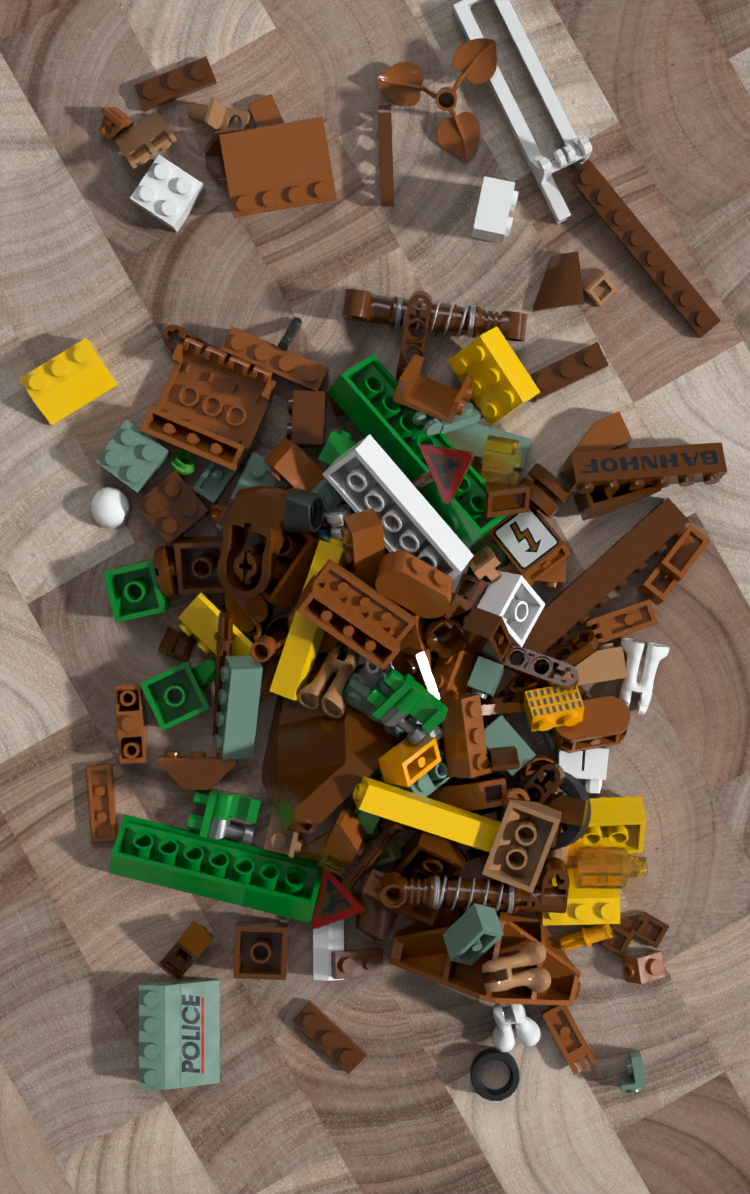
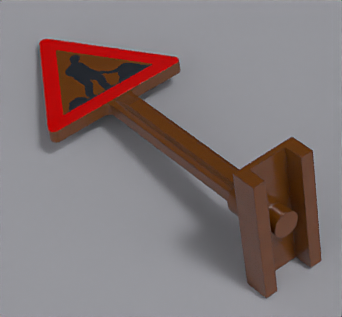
(446, 468)
(335, 897)

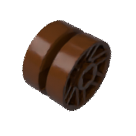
(545, 489)

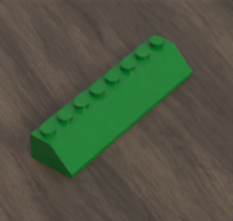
(367, 399)
(216, 868)

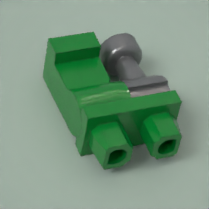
(405, 698)
(219, 810)

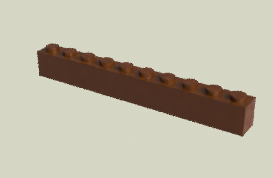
(599, 580)

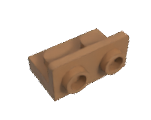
(281, 840)

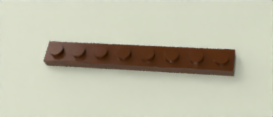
(643, 248)

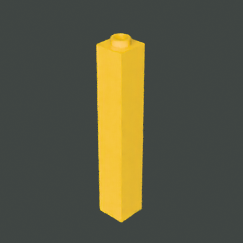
(304, 635)
(425, 814)

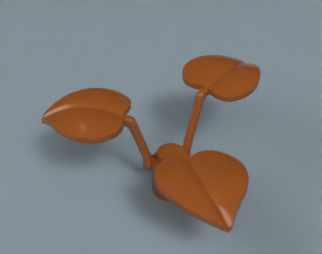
(457, 133)
(247, 615)

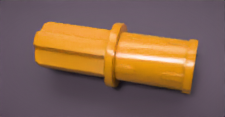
(586, 937)

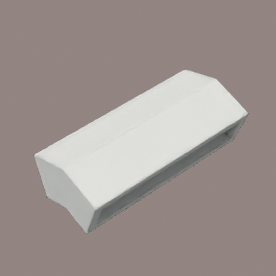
(324, 941)

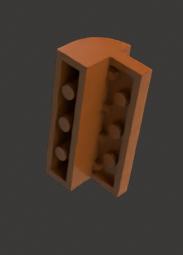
(355, 614)

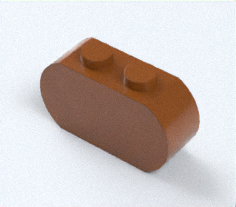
(414, 584)
(603, 725)

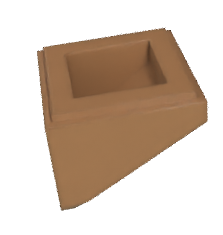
(598, 286)

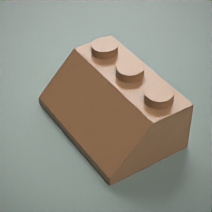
(522, 844)

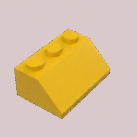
(68, 381)
(202, 622)
(614, 823)
(585, 906)

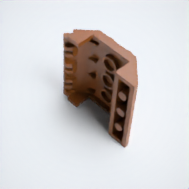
(211, 404)

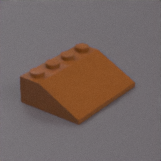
(278, 167)

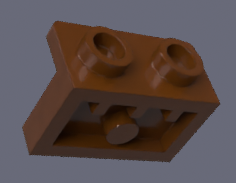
(416, 664)

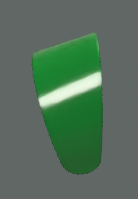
(205, 672)

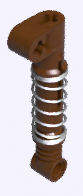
(362, 307)
(490, 894)

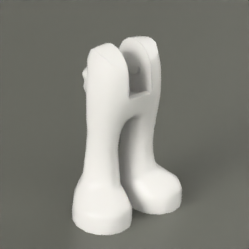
(634, 651)
(503, 1034)

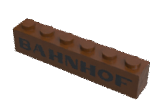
(645, 467)

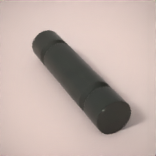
(290, 334)

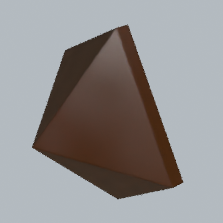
(506, 499)

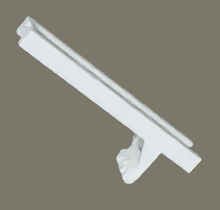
(575, 149)

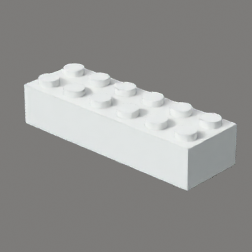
(410, 524)

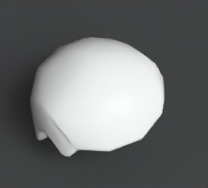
(110, 507)

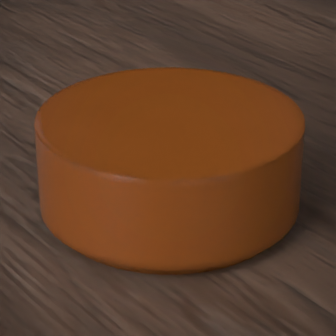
(514, 794)

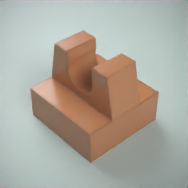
(485, 563)

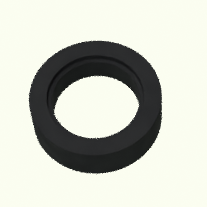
(571, 787)

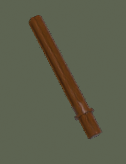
(225, 639)

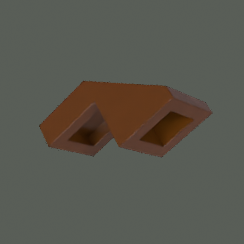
(466, 595)

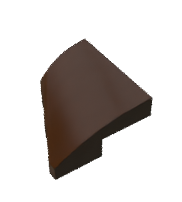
(561, 283)

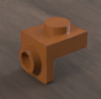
(643, 967)

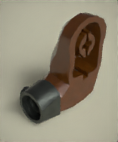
(257, 533)

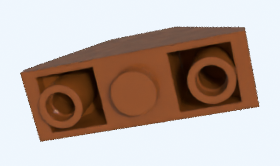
(131, 723)
(196, 770)

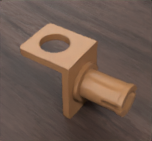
(217, 115)

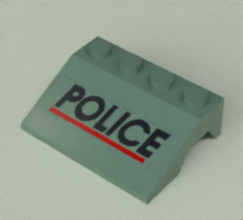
(179, 1033)

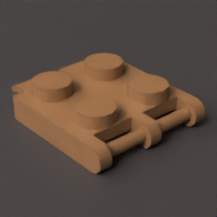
(145, 139)

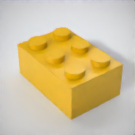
(497, 374)

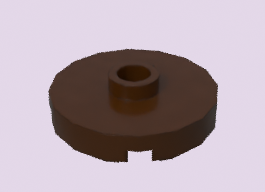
(165, 562)

